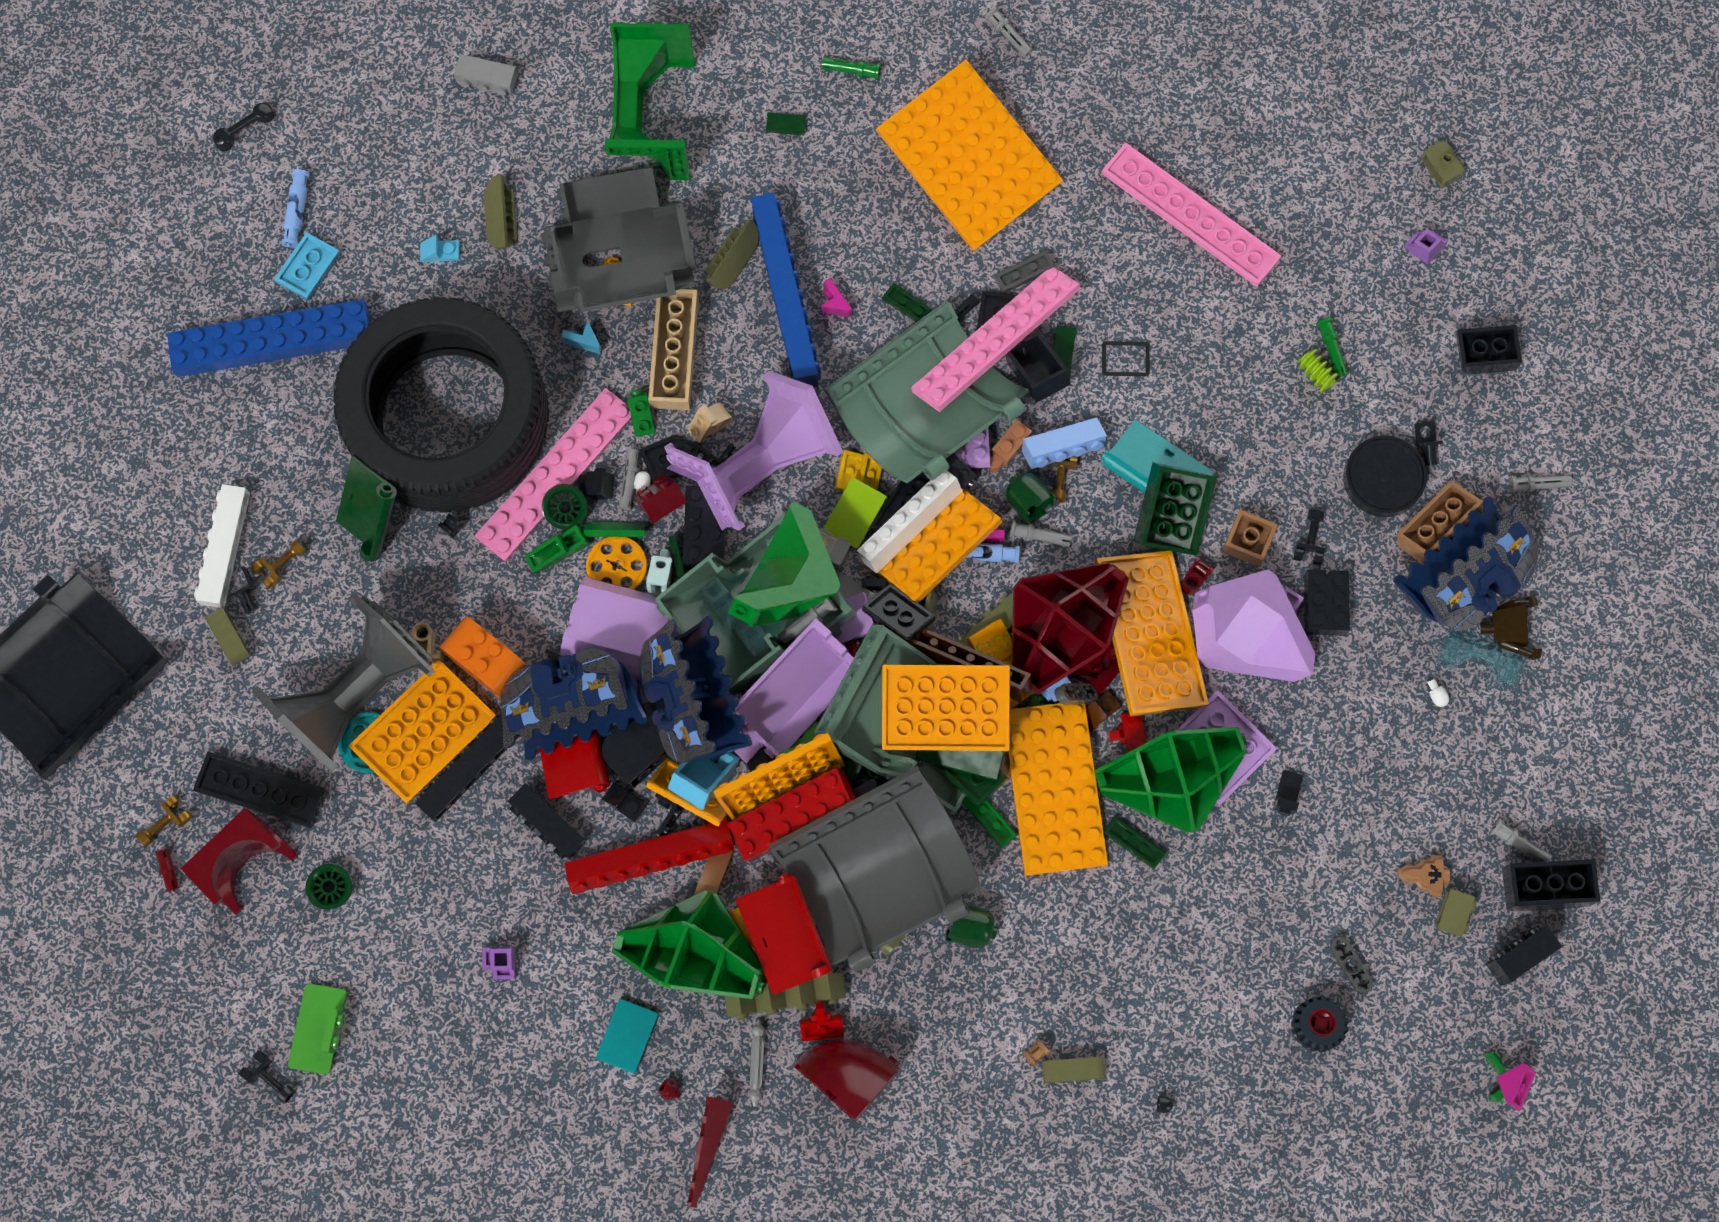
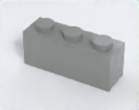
(485, 75)

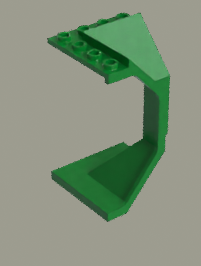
(640, 57)

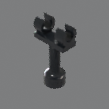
(1315, 517)
(284, 1093)

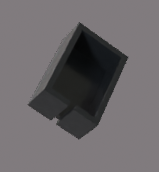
(1040, 369)
(1326, 602)
(1523, 954)

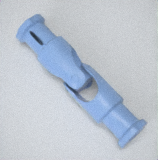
(294, 213)
(999, 553)

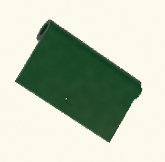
(366, 508)

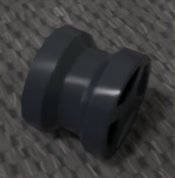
(450, 525)

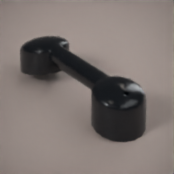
(223, 137)

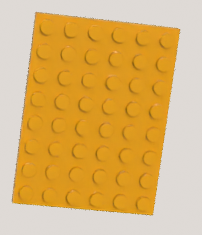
(969, 155)

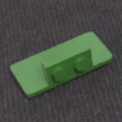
(317, 1029)

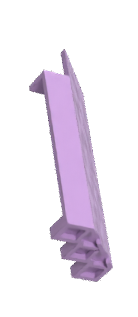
(612, 621)
(793, 691)

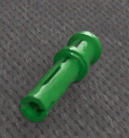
(859, 68)
(1330, 338)

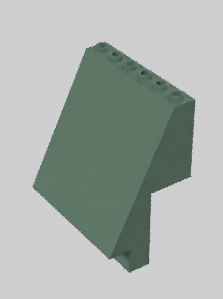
(687, 607)
(856, 713)

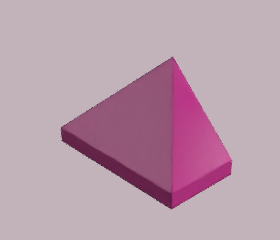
(1516, 1085)

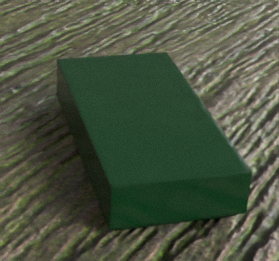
(785, 123)

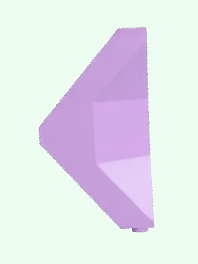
(1251, 629)

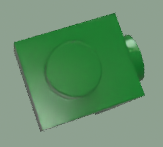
(640, 412)
(1495, 1061)

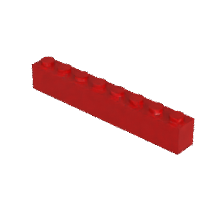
(648, 857)

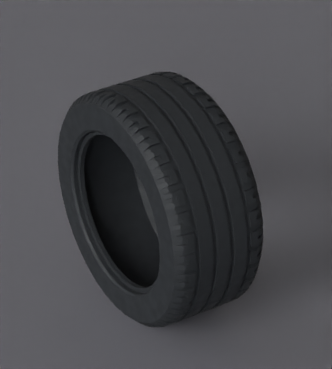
(417, 334)

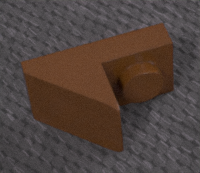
(1101, 710)

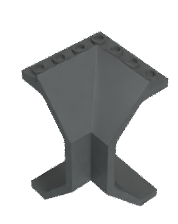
(322, 716)

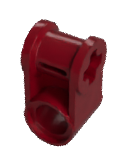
(1198, 573)

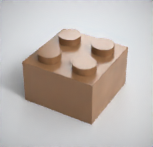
(1249, 538)

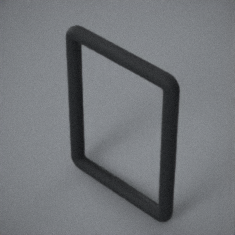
(1125, 373)

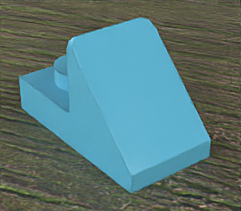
(435, 250)
(586, 341)

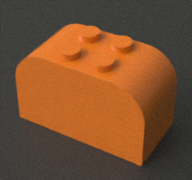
(481, 655)

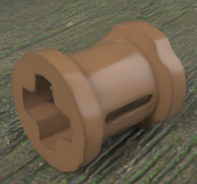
(1036, 1053)

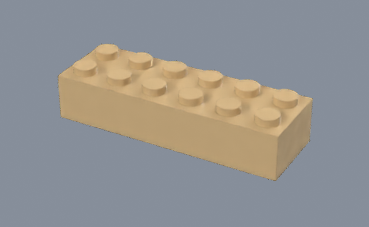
(673, 351)

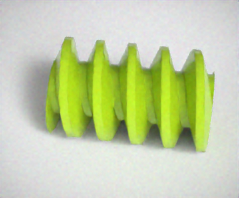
(1317, 371)

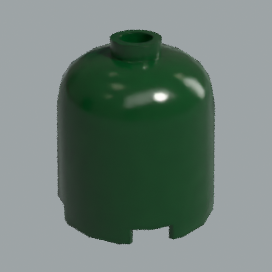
(1029, 496)
(973, 929)

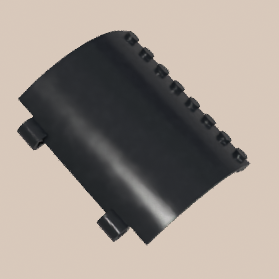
(68, 671)

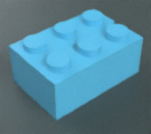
(701, 777)

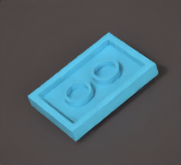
(307, 266)

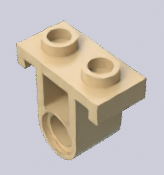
(708, 421)
(428, 642)

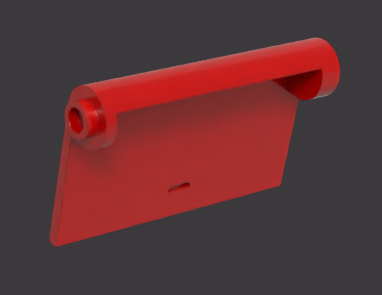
(575, 767)
(792, 941)

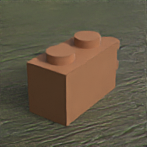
(1008, 446)

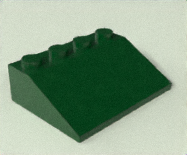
(1174, 509)

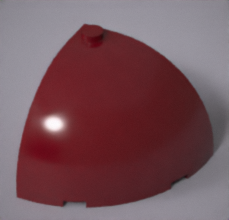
(848, 1073)

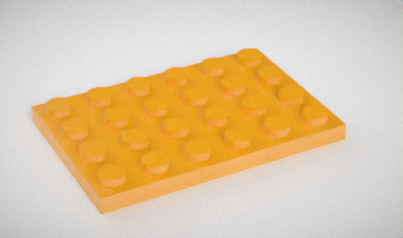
(940, 546)
(946, 707)
(422, 732)
(779, 776)

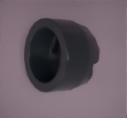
(1166, 1104)

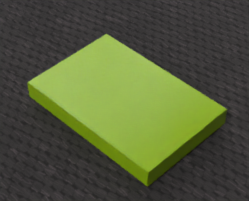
(855, 512)

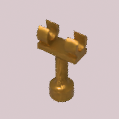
(1062, 466)
(260, 565)
(145, 837)

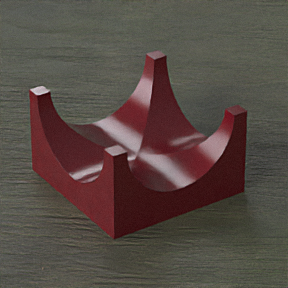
(219, 861)

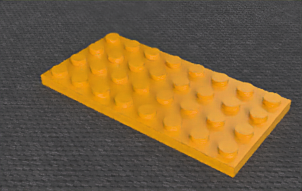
(1155, 638)
(1055, 789)

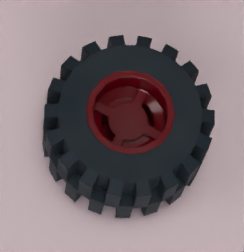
(1320, 1024)

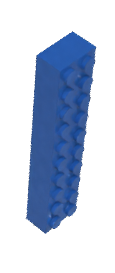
(785, 289)
(267, 338)

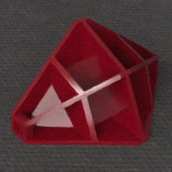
(1064, 620)

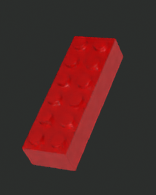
(789, 813)

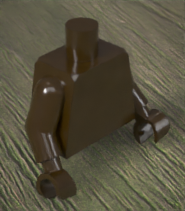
(1511, 628)

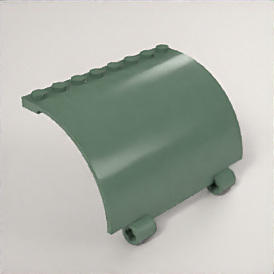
(897, 425)

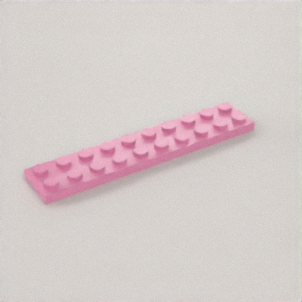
(1191, 214)
(995, 338)
(561, 465)

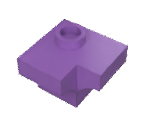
(1426, 245)
(499, 961)

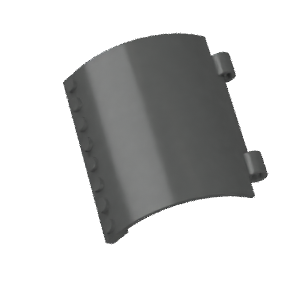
(880, 868)

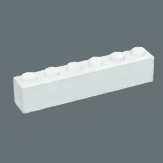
(909, 521)
(222, 546)

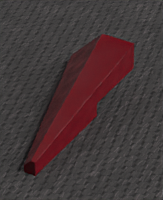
(1100, 670)
(712, 1129)

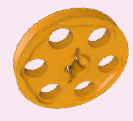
(616, 555)

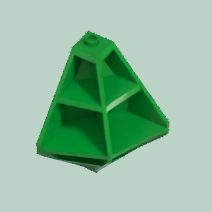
(791, 574)
(1175, 775)
(693, 949)

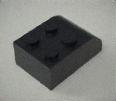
(1489, 349)

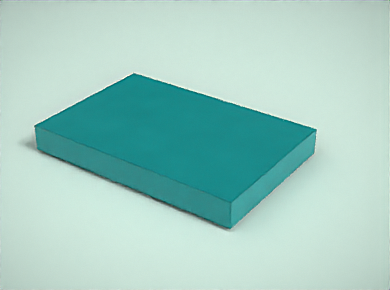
(627, 1036)

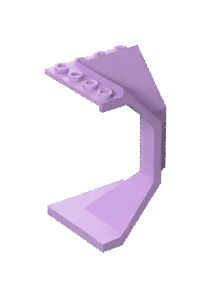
(788, 432)

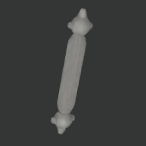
(756, 1063)

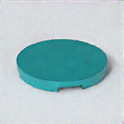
(352, 731)

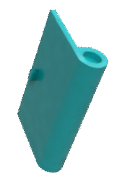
(1138, 449)

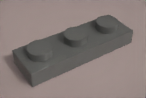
(1023, 272)

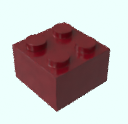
(659, 498)

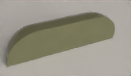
(500, 213)
(732, 255)

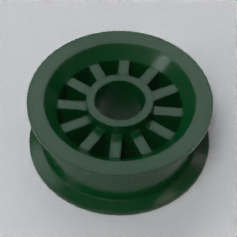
(562, 488)
(316, 875)

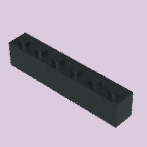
(464, 771)

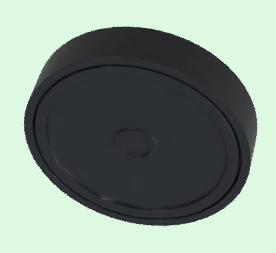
(1385, 476)

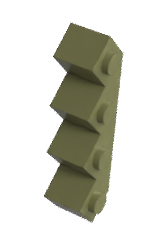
(825, 988)

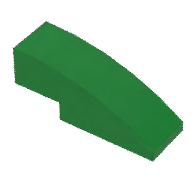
(557, 549)

